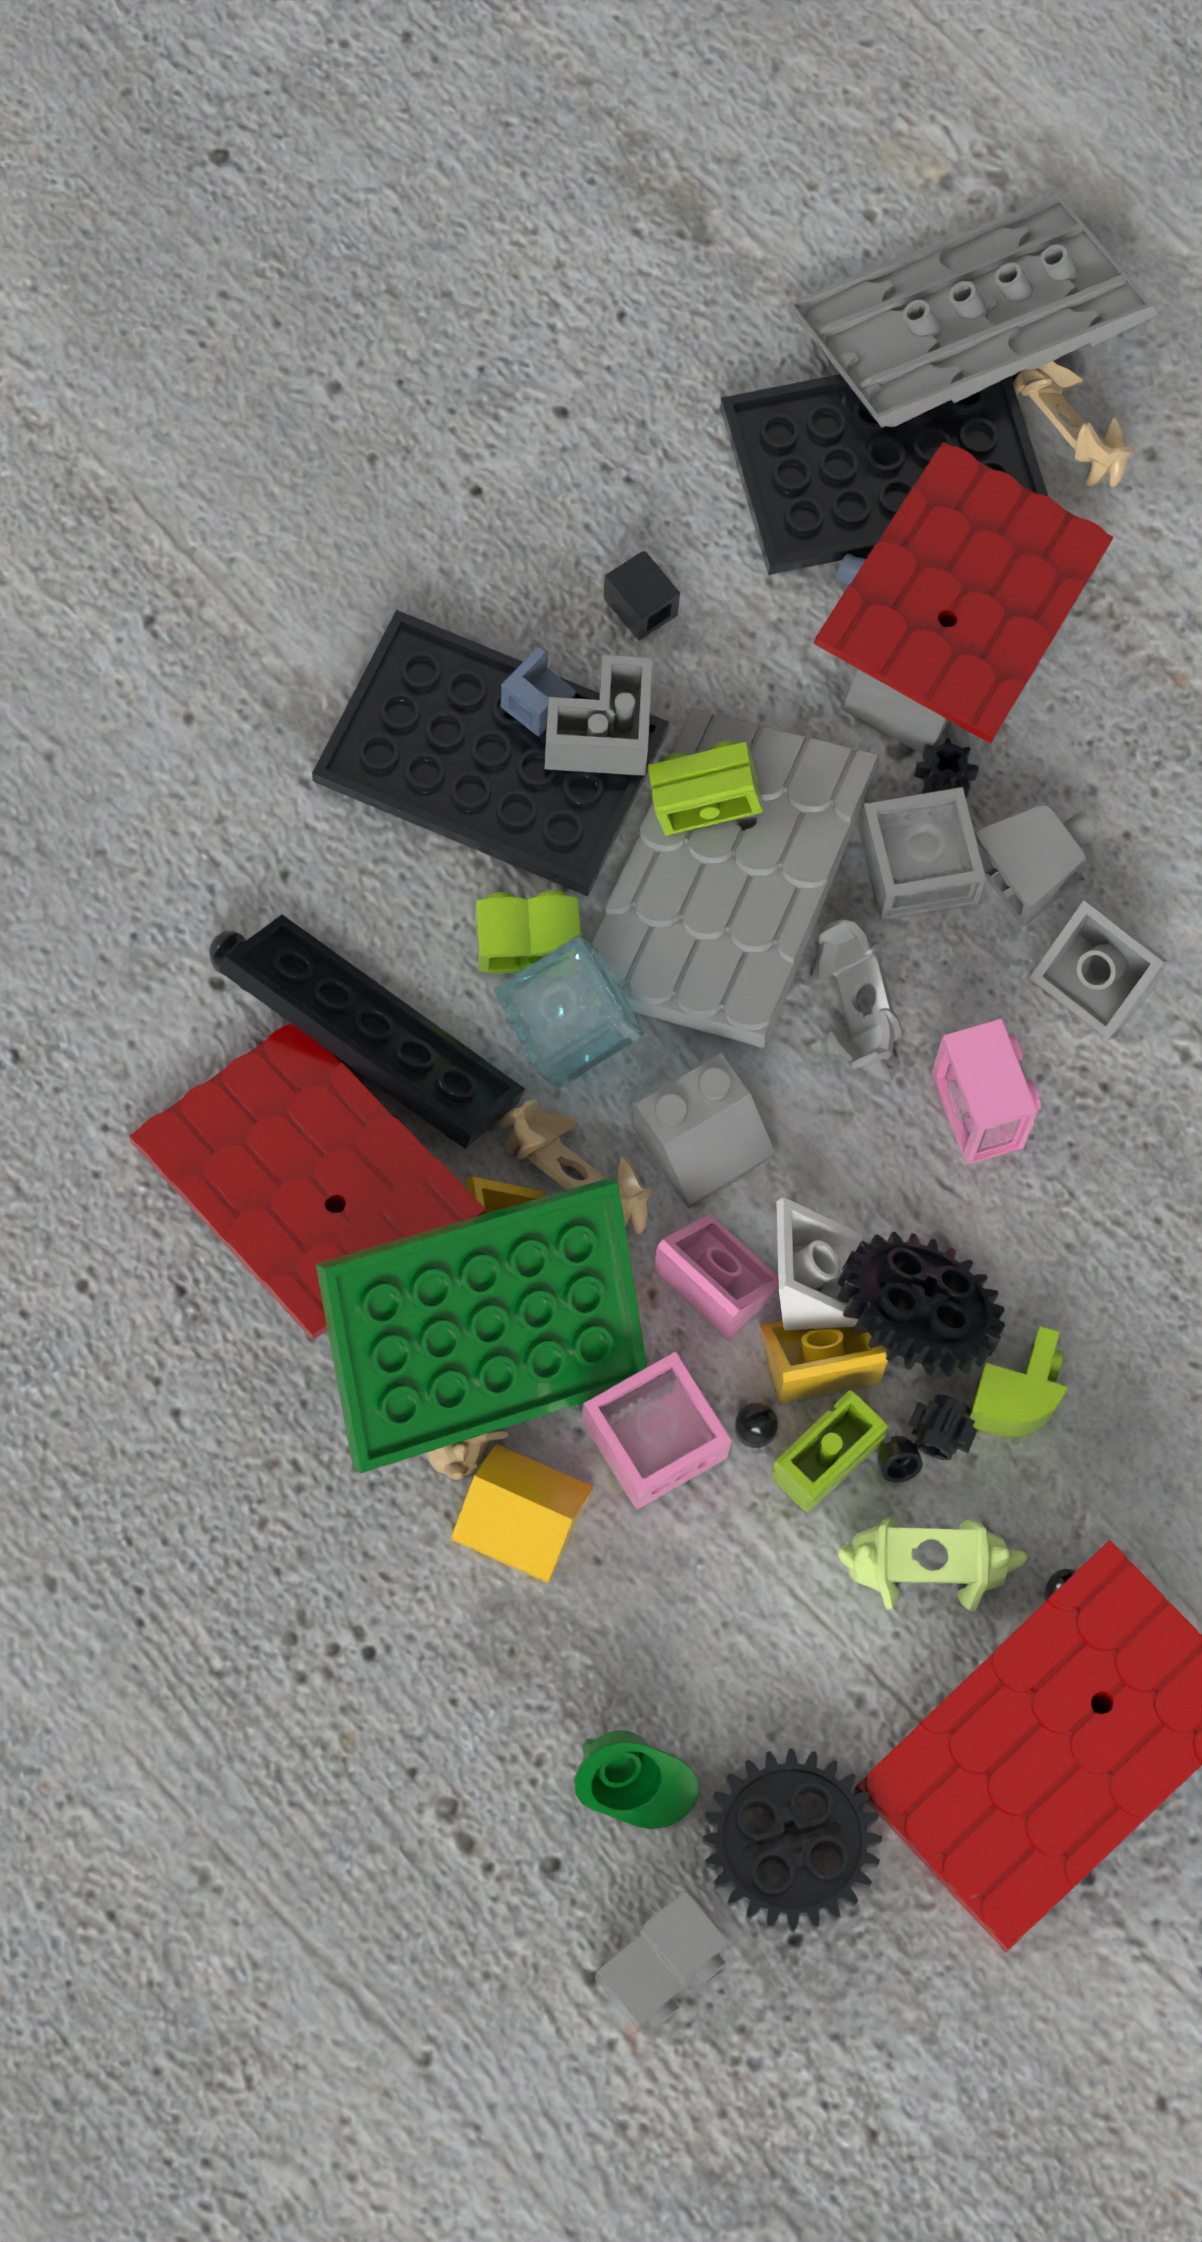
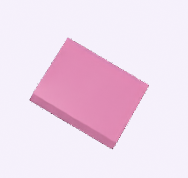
(715, 1274)

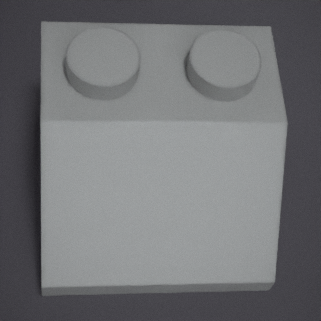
(703, 1130)

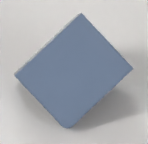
(528, 691)

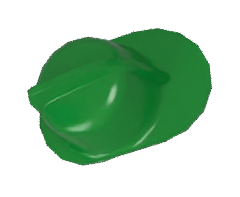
(634, 1781)

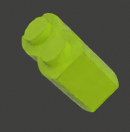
(522, 931)

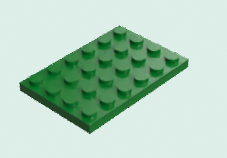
(482, 1323)

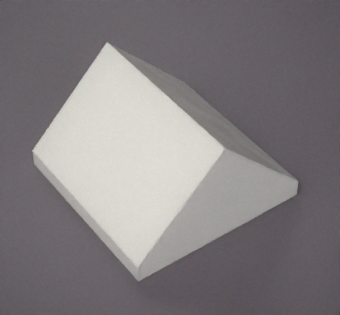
(809, 1265)

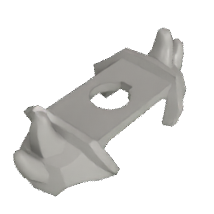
(857, 962)

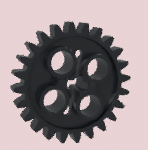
(920, 1304)
(807, 1888)

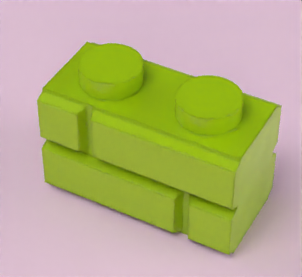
(705, 787)
(829, 1451)

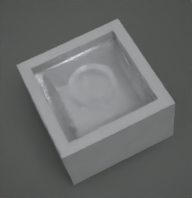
(921, 853)

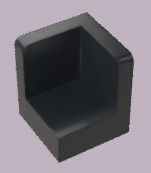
(641, 595)

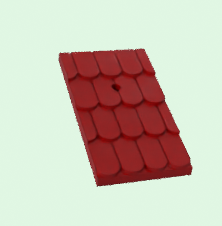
(959, 601)
(298, 1167)
(1050, 1748)

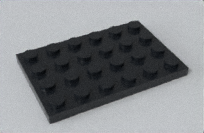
(832, 479)
(443, 754)

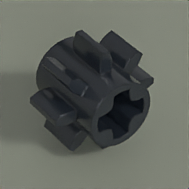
(946, 768)
(942, 1427)

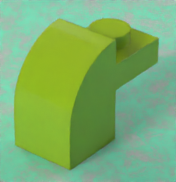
(1018, 1402)

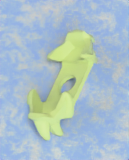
(974, 1558)

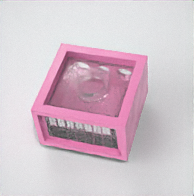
(985, 1091)
(656, 1430)

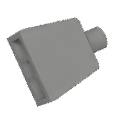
(1034, 858)

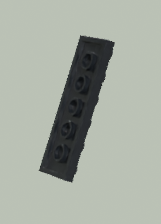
(372, 1030)

